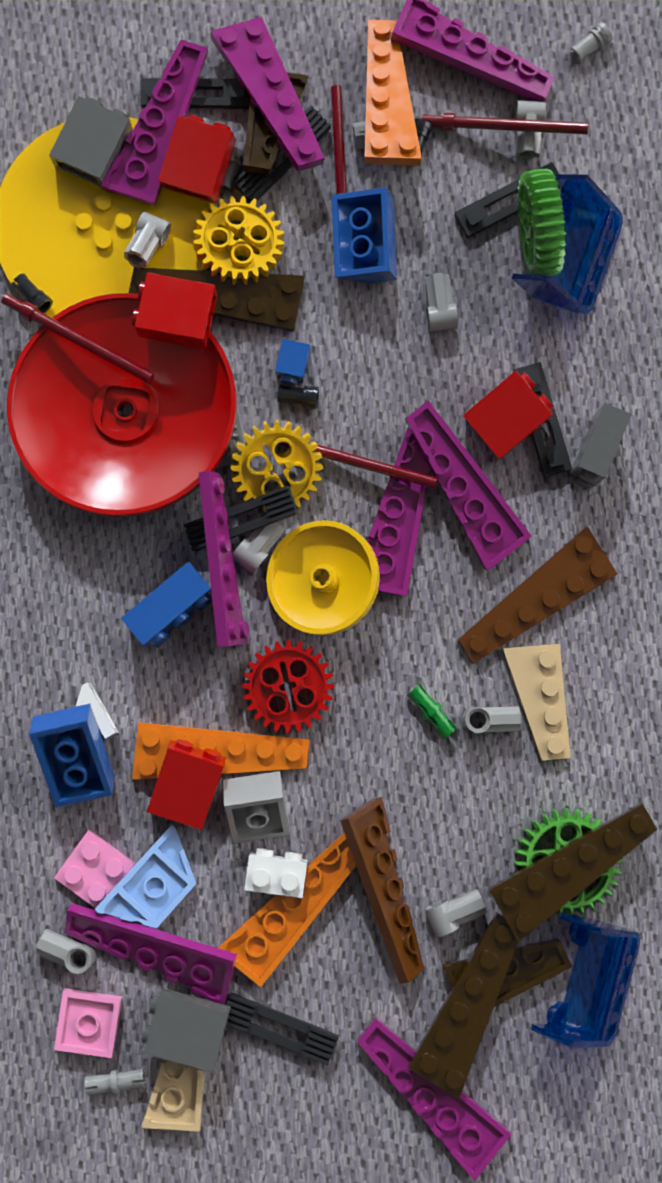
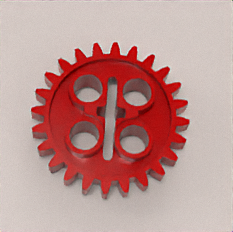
(313, 679)

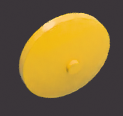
(323, 577)

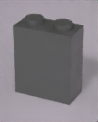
(90, 140)
(599, 445)
(185, 1029)

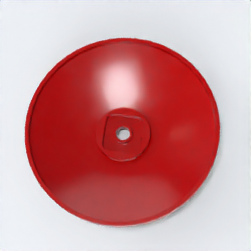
(69, 421)

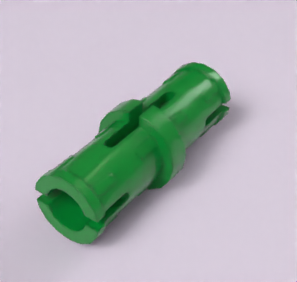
(431, 711)

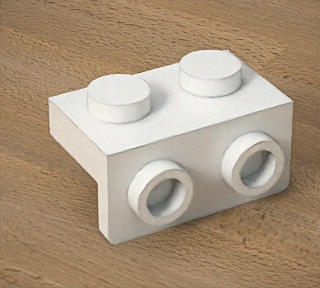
(276, 873)

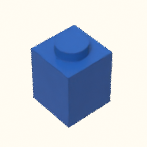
(292, 362)

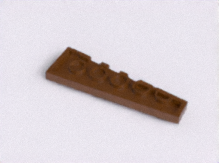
(557, 583)
(368, 841)

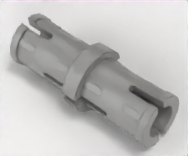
(115, 1081)

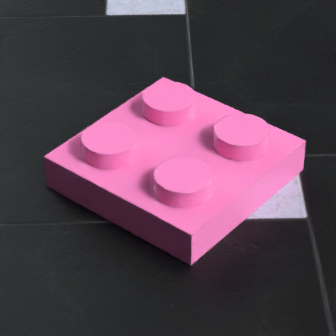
(93, 869)
(88, 1023)

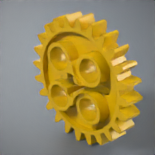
(238, 240)
(299, 454)

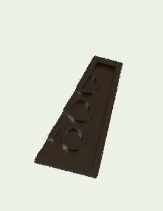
(260, 143)
(528, 968)

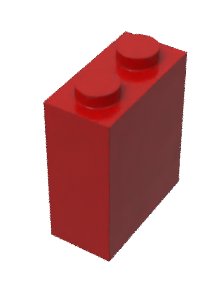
(197, 158)
(175, 310)
(509, 414)
(186, 783)

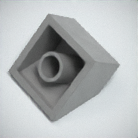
(256, 807)

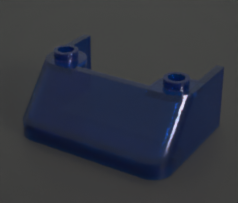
(590, 240)
(596, 985)

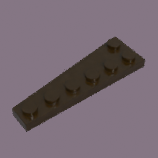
(267, 303)
(554, 880)
(460, 1023)

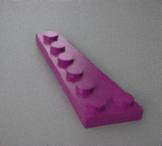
(446, 40)
(260, 70)
(141, 159)
(475, 501)
(398, 521)
(225, 594)
(180, 959)
(459, 1123)

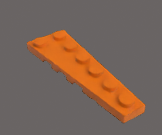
(389, 113)
(242, 750)
(283, 919)

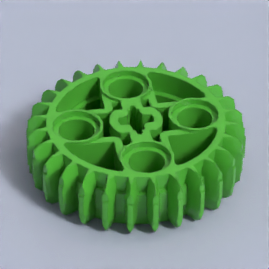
(541, 222)
(556, 823)

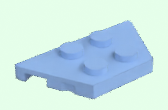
(152, 884)

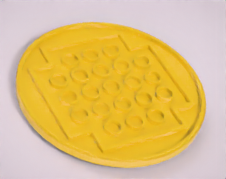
(75, 233)

